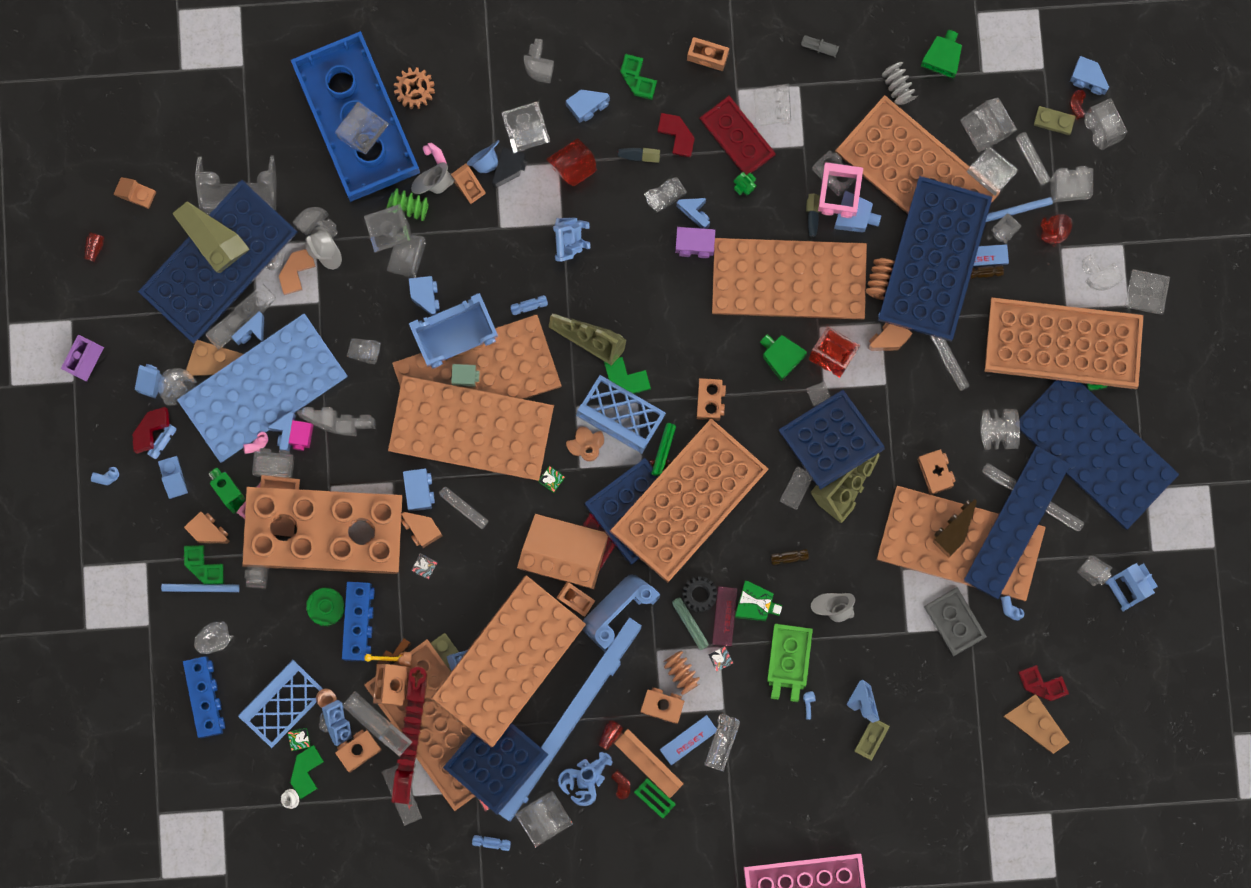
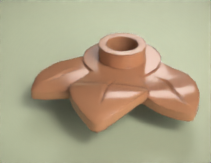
(584, 441)

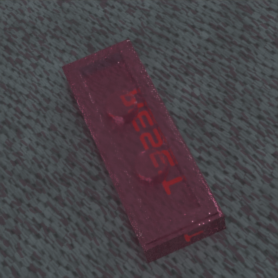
(724, 616)

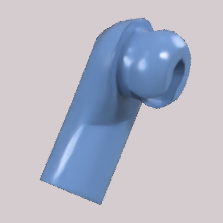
(106, 479)
(1010, 610)

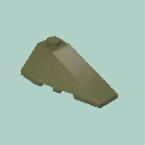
(213, 239)

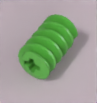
(409, 204)

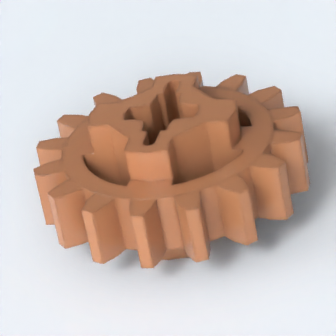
(421, 92)

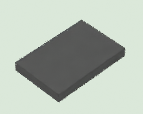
(955, 621)

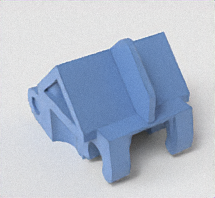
(569, 237)
(1138, 581)

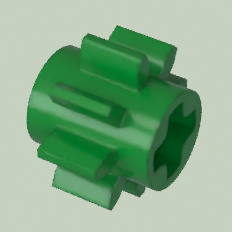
(745, 183)

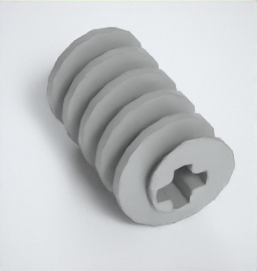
(898, 84)

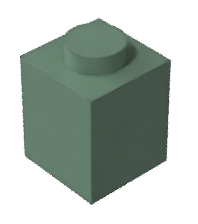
(465, 375)

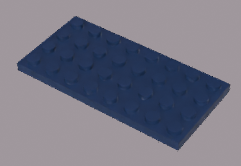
(935, 258)
(188, 286)
(1102, 450)

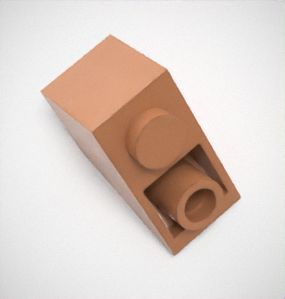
(890, 339)
(423, 528)
(204, 530)

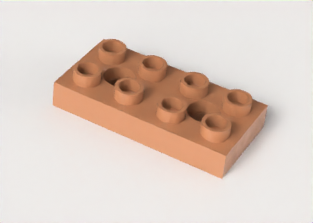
(322, 530)

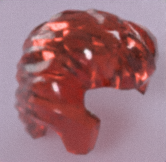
(1056, 229)

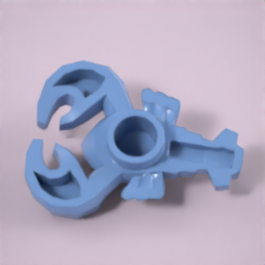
(585, 779)

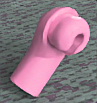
(436, 152)
(258, 443)

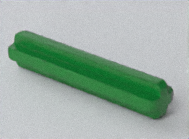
(663, 449)

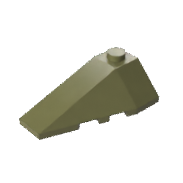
(594, 339)
(840, 494)

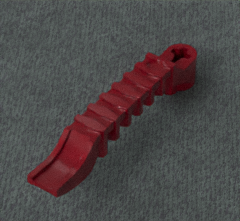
(414, 710)

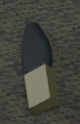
(638, 154)
(812, 210)

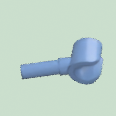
(808, 698)

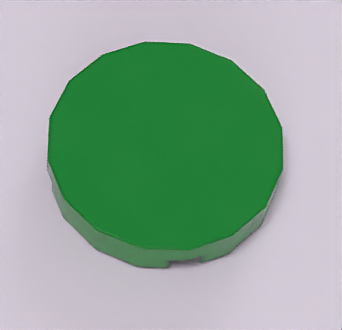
(325, 606)

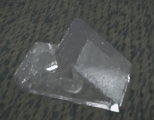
(364, 350)

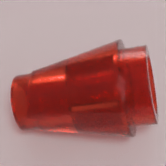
(93, 246)
(610, 734)

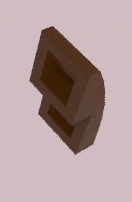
(403, 646)

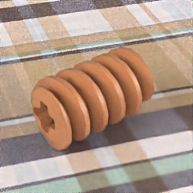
(880, 278)
(681, 672)

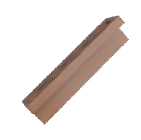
(648, 763)

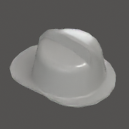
(435, 180)
(322, 247)
(836, 606)

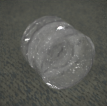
(1000, 429)

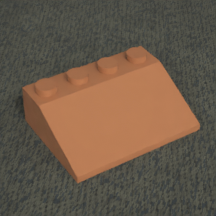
(563, 551)

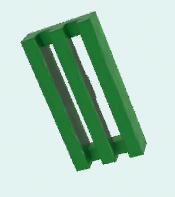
(667, 809)

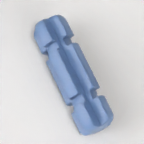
(529, 305)
(161, 441)
(489, 842)

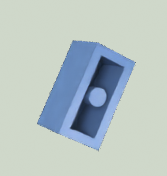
(418, 490)

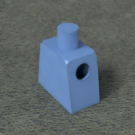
(863, 217)

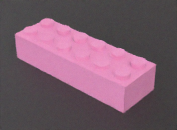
(814, 873)

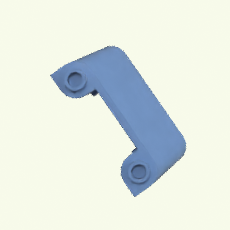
(454, 331)
(627, 590)

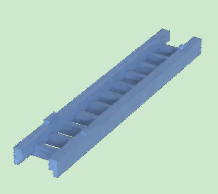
(606, 667)

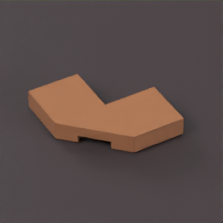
(289, 275)

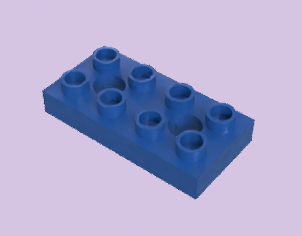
(331, 108)

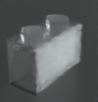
(273, 464)

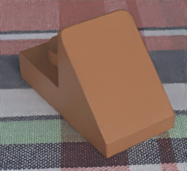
(468, 183)
(134, 192)
(575, 599)

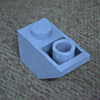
(1089, 75)
(586, 102)
(422, 293)
(148, 380)

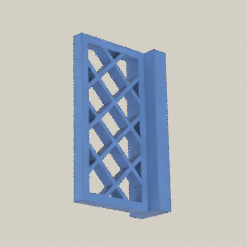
(616, 429)
(268, 692)

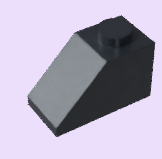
(509, 167)

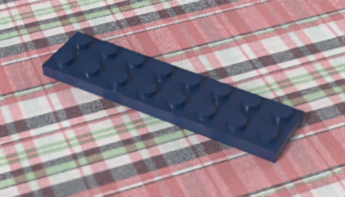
(1016, 522)

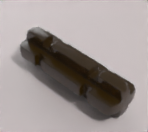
(987, 271)
(788, 557)

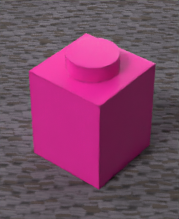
(300, 435)

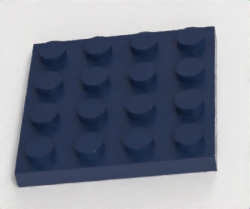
(831, 439)
(617, 498)
(496, 771)

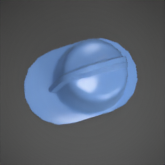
(485, 160)

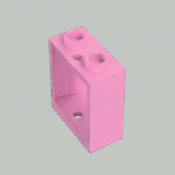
(842, 171)

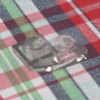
(796, 488)

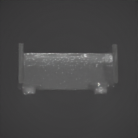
(211, 192)

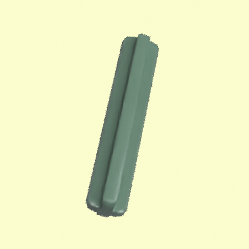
(690, 623)

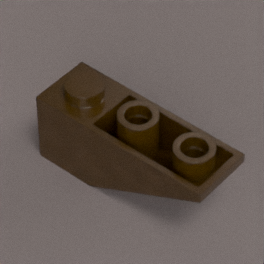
(954, 535)

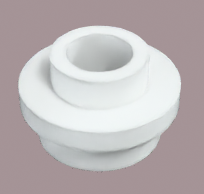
(290, 799)

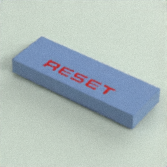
(991, 255)
(688, 740)

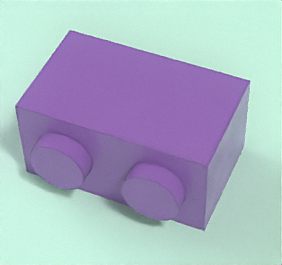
(695, 241)
(82, 358)

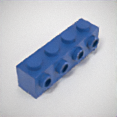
(357, 621)
(203, 697)

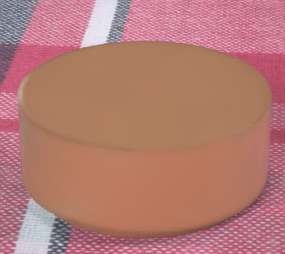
(325, 697)

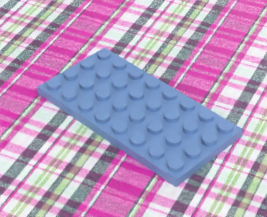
(262, 387)

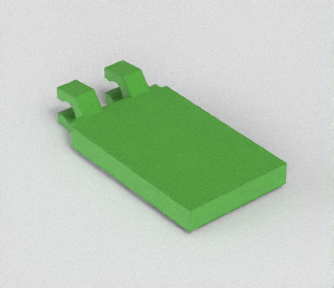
(789, 659)

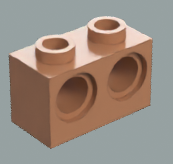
(706, 399)

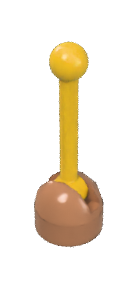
(403, 659)

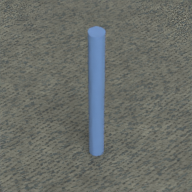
(1019, 209)
(200, 587)

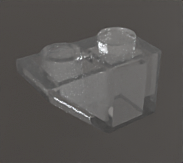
(1095, 571)

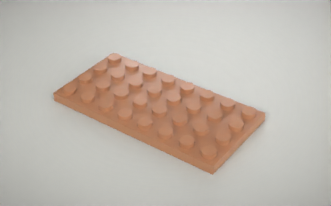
(898, 151)
(789, 278)
(1064, 343)
(512, 366)
(470, 428)
(689, 500)
(912, 527)
(508, 661)
(440, 731)

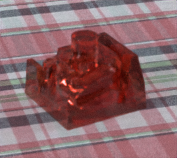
(573, 162)
(834, 351)

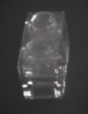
(837, 187)

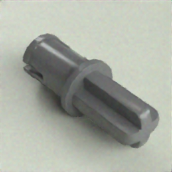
(820, 46)

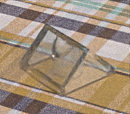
(388, 228)
(407, 257)

